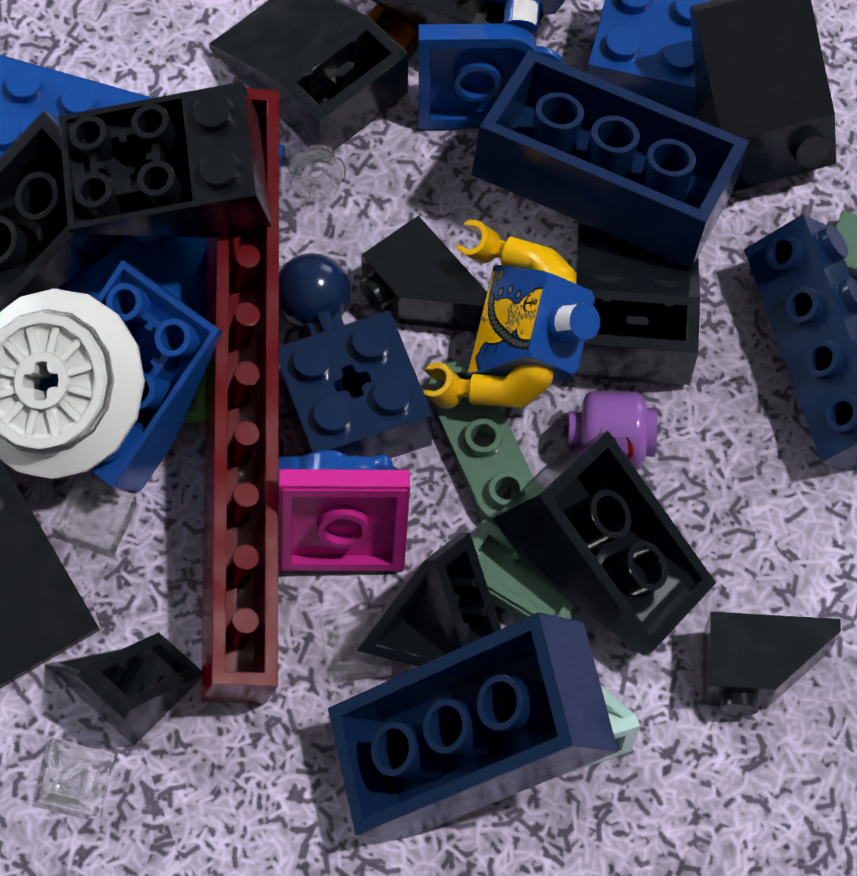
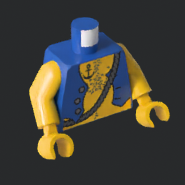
(527, 329)

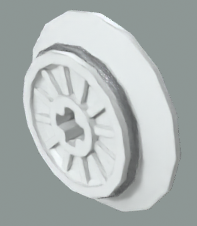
(96, 391)

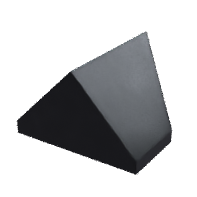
(437, 609)
(131, 684)

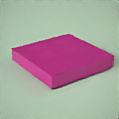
(343, 519)

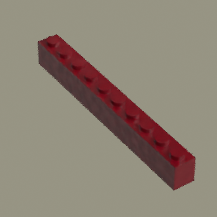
(243, 450)

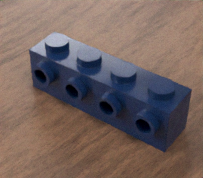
(815, 325)

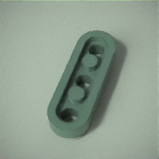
(486, 467)

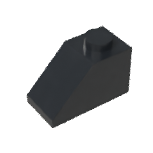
(421, 281)
(759, 657)

